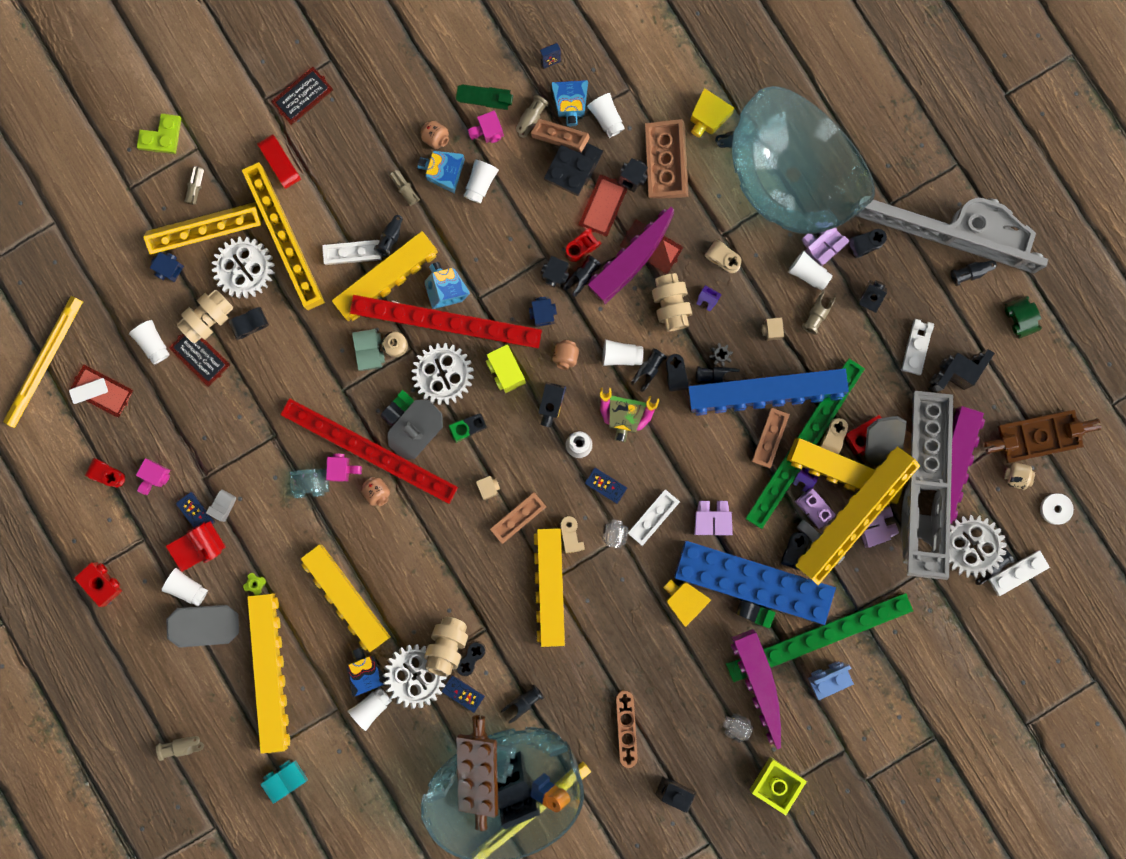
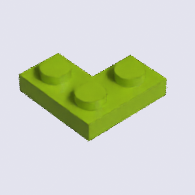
(165, 139)

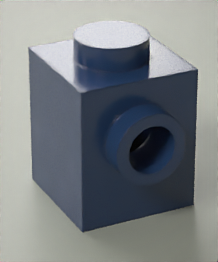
(166, 266)
(543, 311)

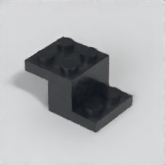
(573, 169)
(960, 370)
(515, 795)

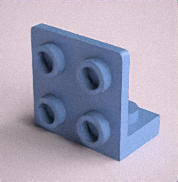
(831, 680)

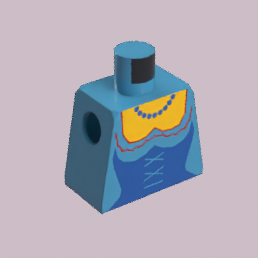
(570, 99)
(443, 169)
(445, 287)

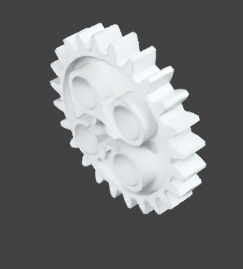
(257, 257)
(458, 366)
(988, 538)
(401, 689)

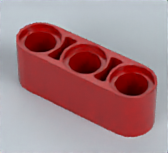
(279, 161)

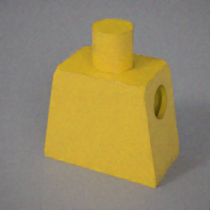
(709, 113)
(685, 601)

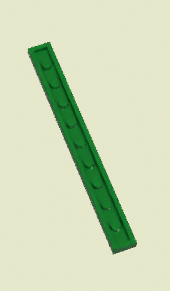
(811, 433)
(830, 633)

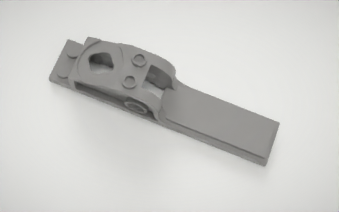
(976, 228)
(933, 451)

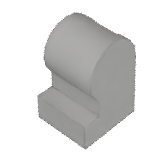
(221, 506)

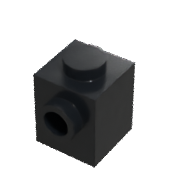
(633, 174)
(555, 272)
(871, 301)

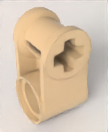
(721, 255)
(834, 440)

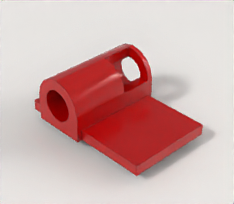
(198, 545)

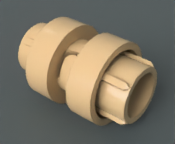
(670, 296)
(194, 327)
(448, 638)

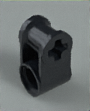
(865, 244)
(676, 377)
(794, 552)

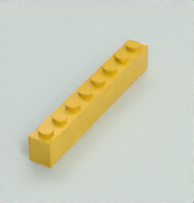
(283, 236)
(857, 515)
(267, 673)

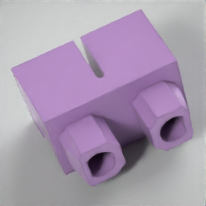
(824, 247)
(818, 510)
(704, 519)
(881, 532)

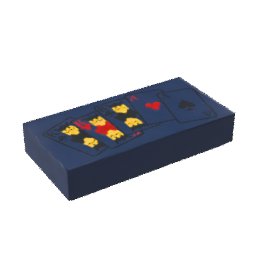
(550, 55)
(606, 485)
(194, 510)
(463, 693)

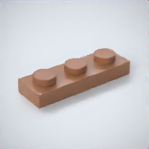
(560, 135)
(770, 438)
(518, 518)

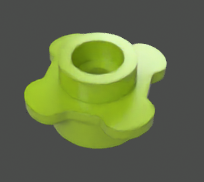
(259, 584)

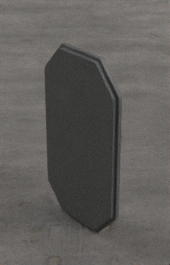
(415, 429)
(884, 437)
(202, 626)

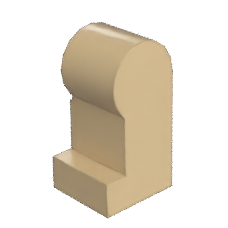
(569, 527)

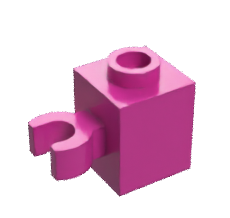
(489, 128)
(339, 469)
(152, 474)

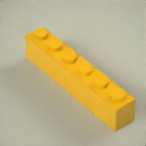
(203, 228)
(388, 273)
(832, 466)
(550, 587)
(345, 597)

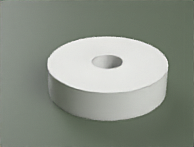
(1065, 509)

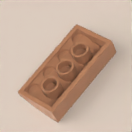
(666, 159)

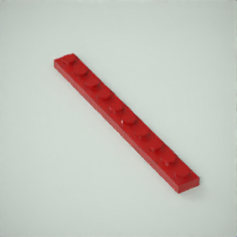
(445, 321)
(369, 451)

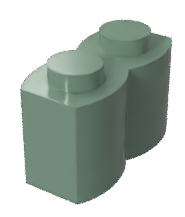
(367, 350)

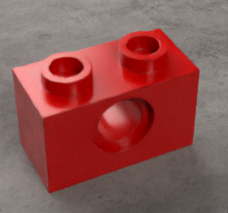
(88, 581)

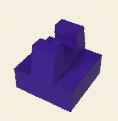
(710, 296)
(805, 477)

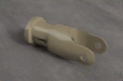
(531, 115)
(817, 315)
(178, 747)

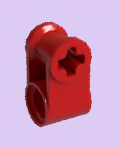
(584, 243)
(103, 473)

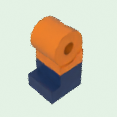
(549, 794)

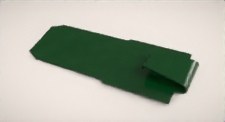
(483, 96)

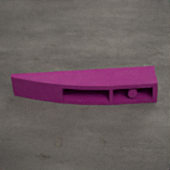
(630, 260)
(964, 440)
(760, 681)

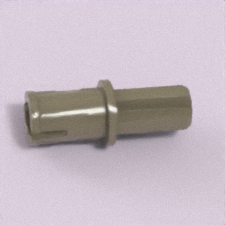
(194, 185)
(404, 188)

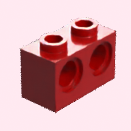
(860, 431)

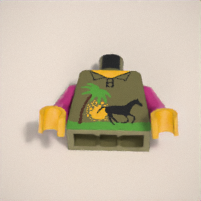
(625, 414)

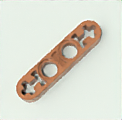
(629, 728)

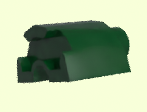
(1024, 316)

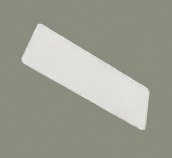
(88, 391)

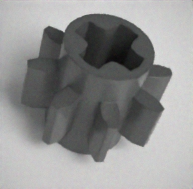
(724, 351)

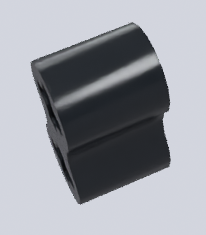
(248, 323)
(471, 658)

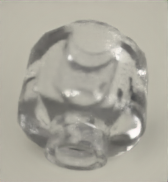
(615, 534)
(737, 727)

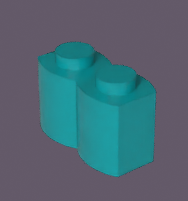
(284, 781)

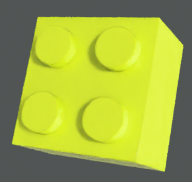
(506, 368)
(777, 785)

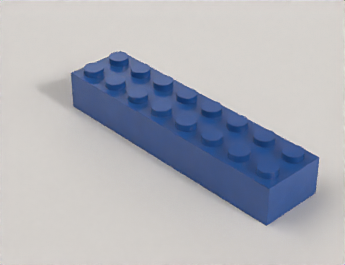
(768, 390)
(754, 582)

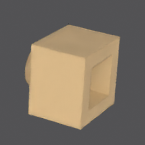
(773, 329)
(488, 487)

